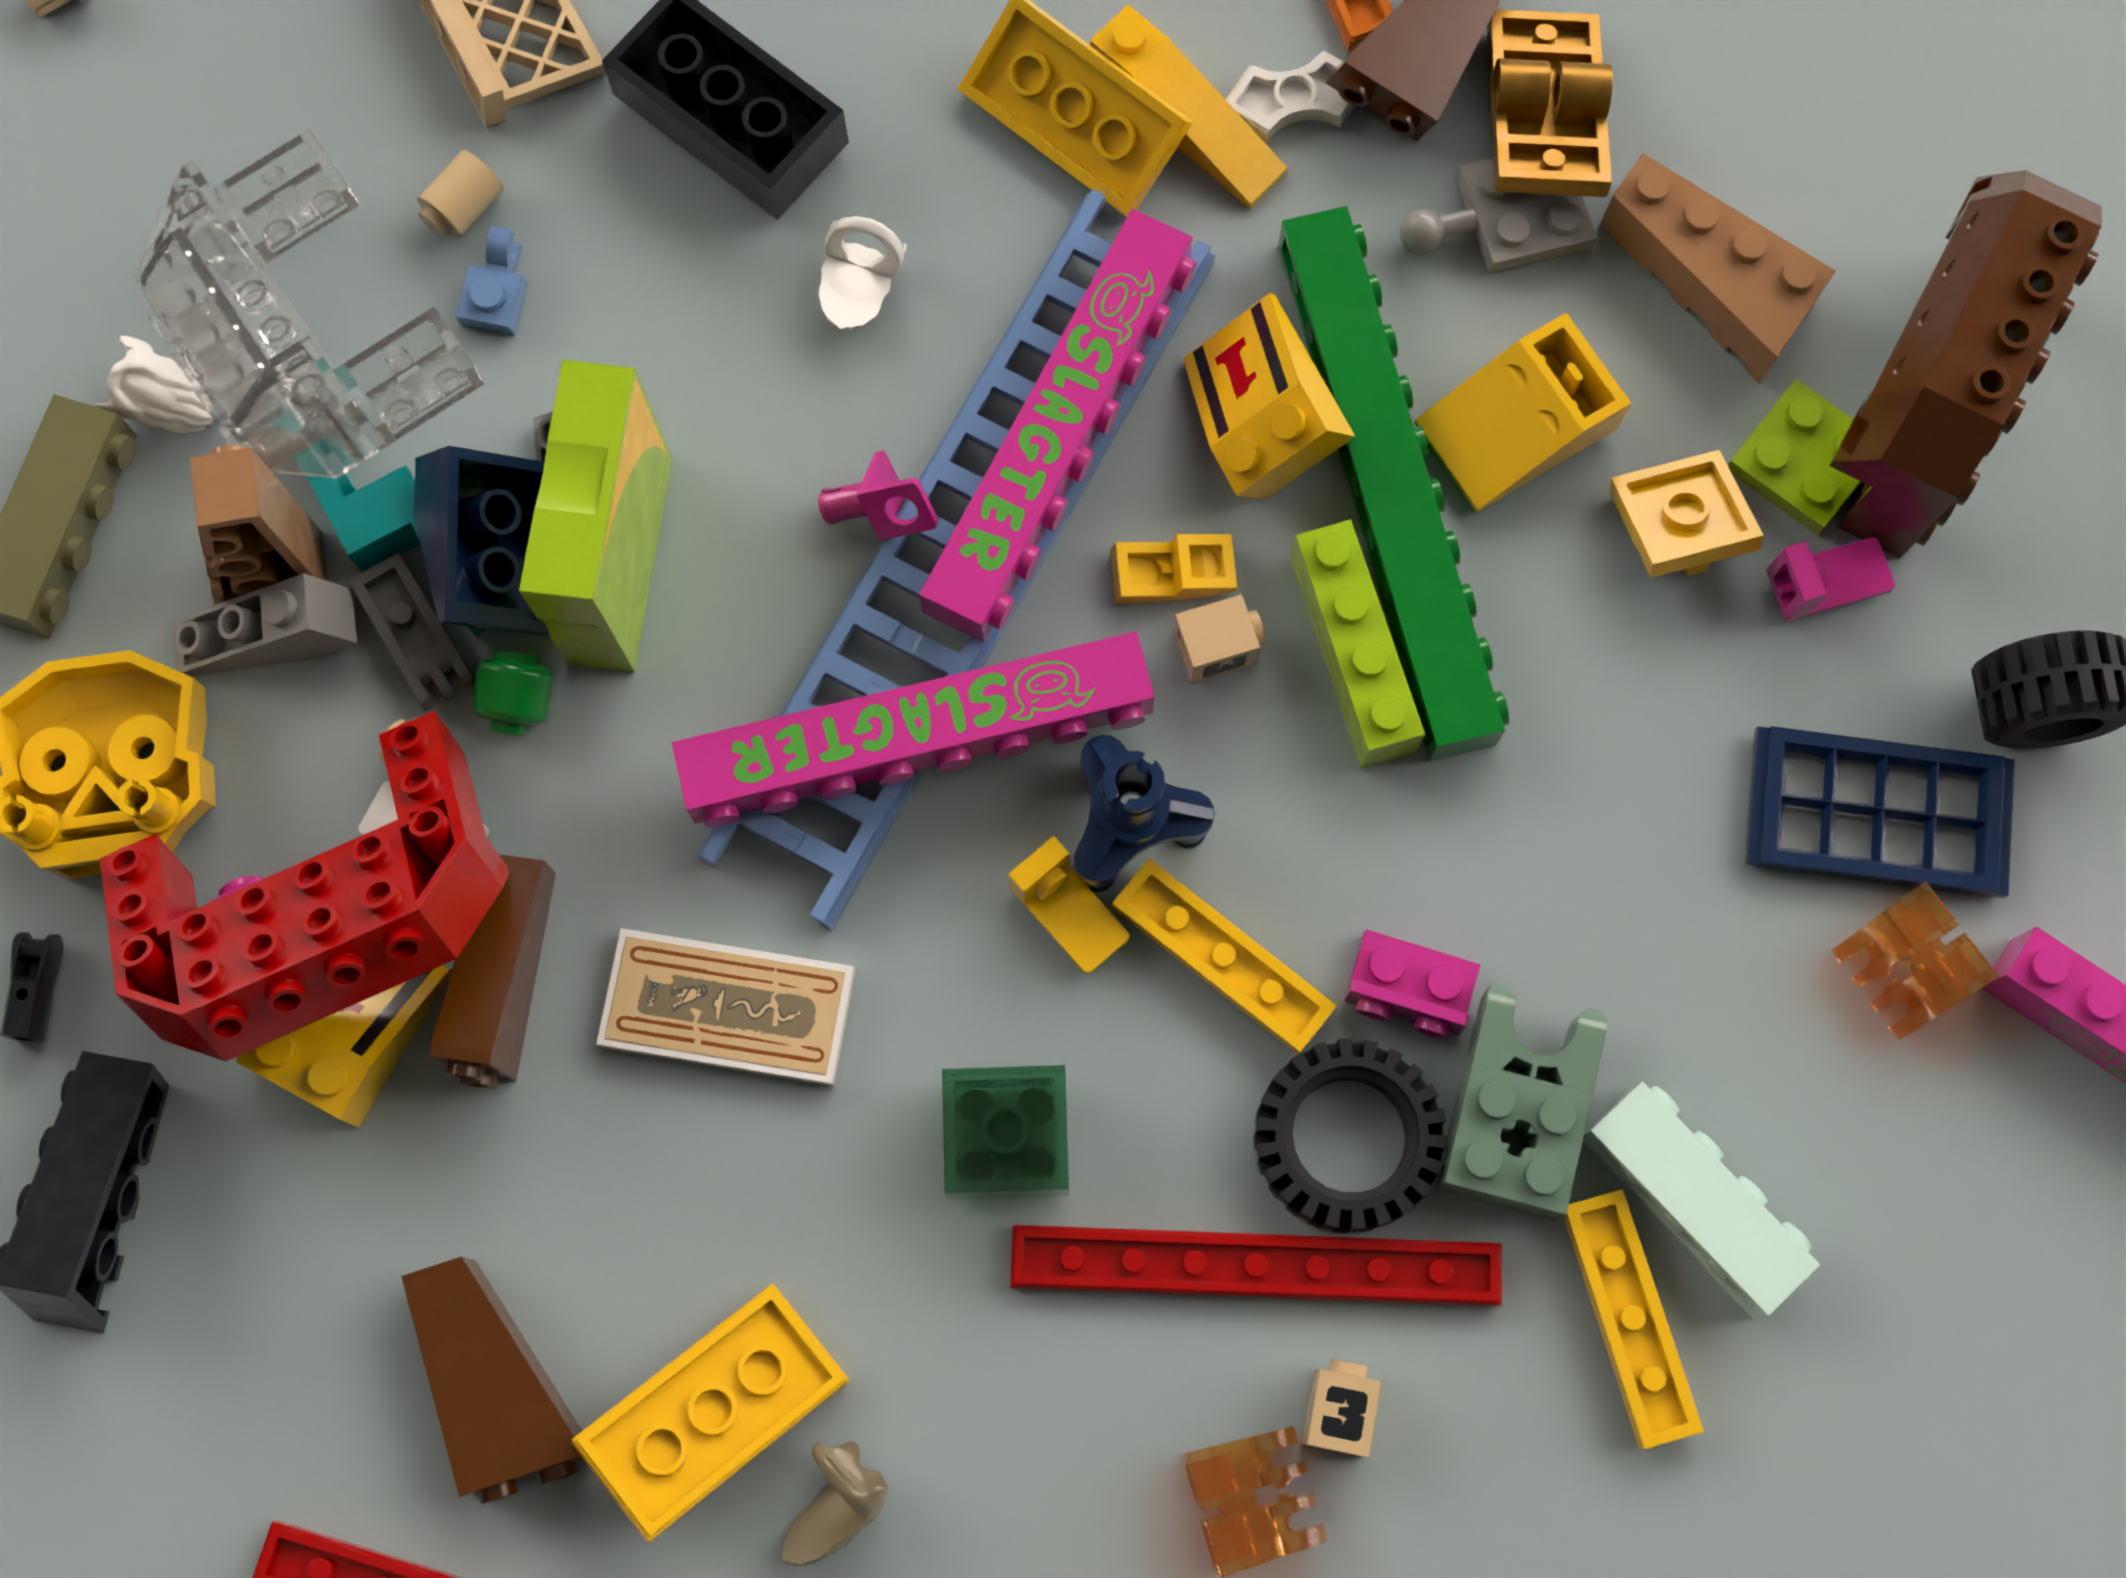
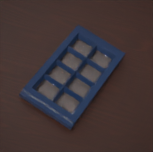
(1880, 811)

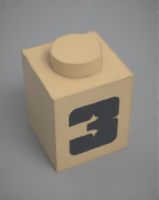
(1218, 638)
(1342, 1409)

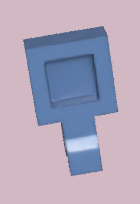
(494, 294)

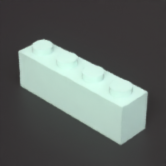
(1700, 1200)

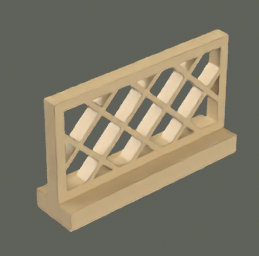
(484, 77)

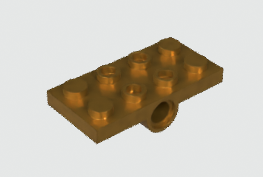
(1549, 103)

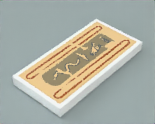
(726, 1007)

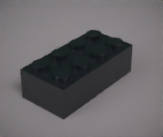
(726, 102)

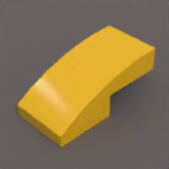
(1173, 570)

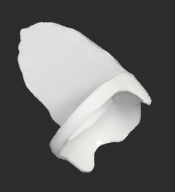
(856, 276)
(154, 391)

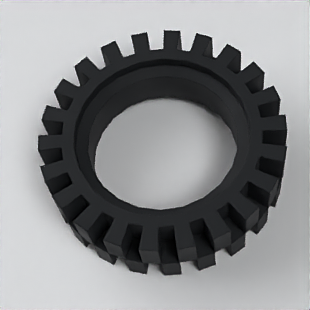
(1403, 1088)

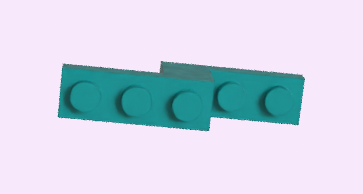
(373, 519)

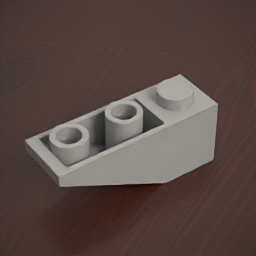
(267, 627)

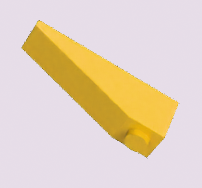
(1218, 136)

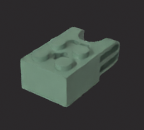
(1526, 1092)

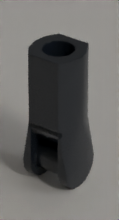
(30, 997)

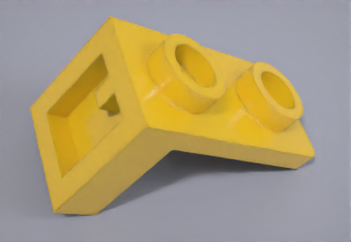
(1067, 906)

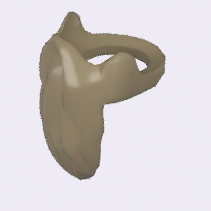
(839, 1509)

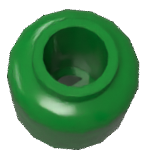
(512, 692)

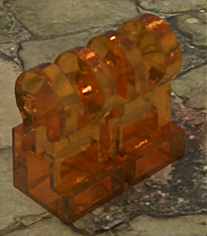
(1939, 971)
(1242, 1531)

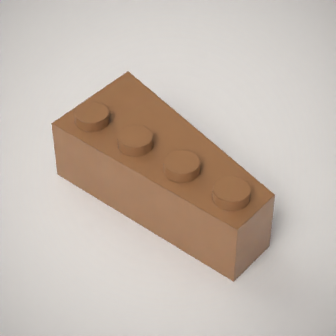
(1716, 262)

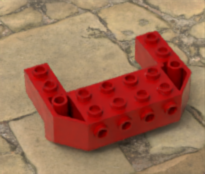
(316, 931)

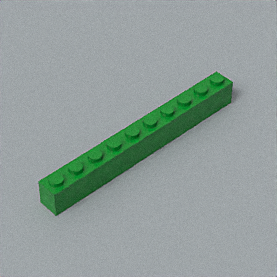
(1391, 486)

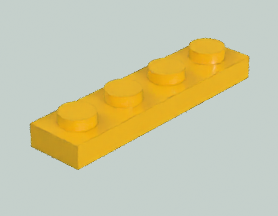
(1223, 956)
(1632, 1320)

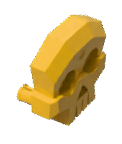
(100, 718)

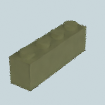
(56, 510)

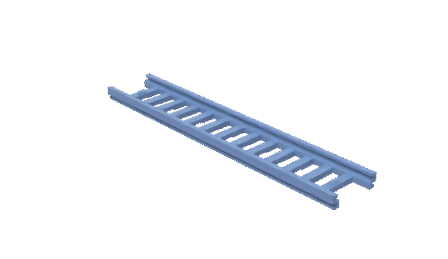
(879, 816)

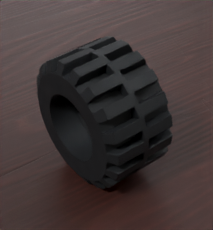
(2052, 689)

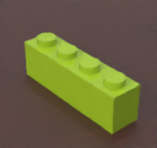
(1356, 644)

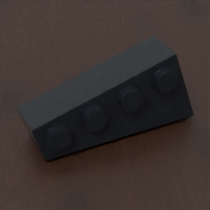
(83, 1192)

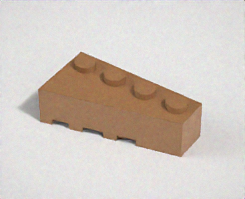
(250, 525)

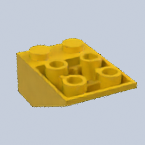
(1524, 413)

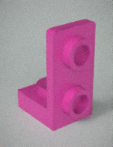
(1828, 579)

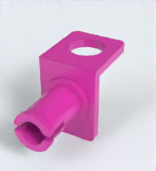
(880, 500)

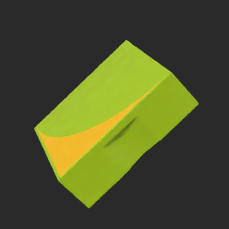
(597, 516)

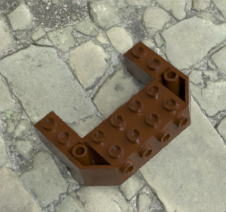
(1966, 355)

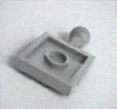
(1507, 225)

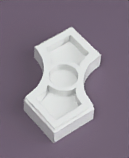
(1277, 99)

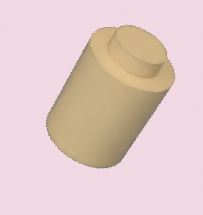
(458, 195)

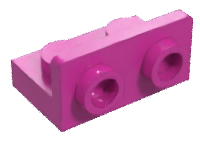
(1412, 985)

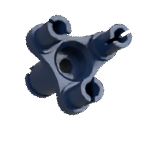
(1123, 831)

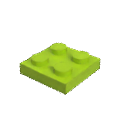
(1792, 454)

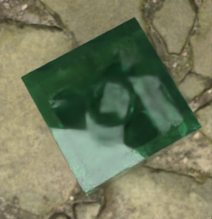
(1005, 1132)

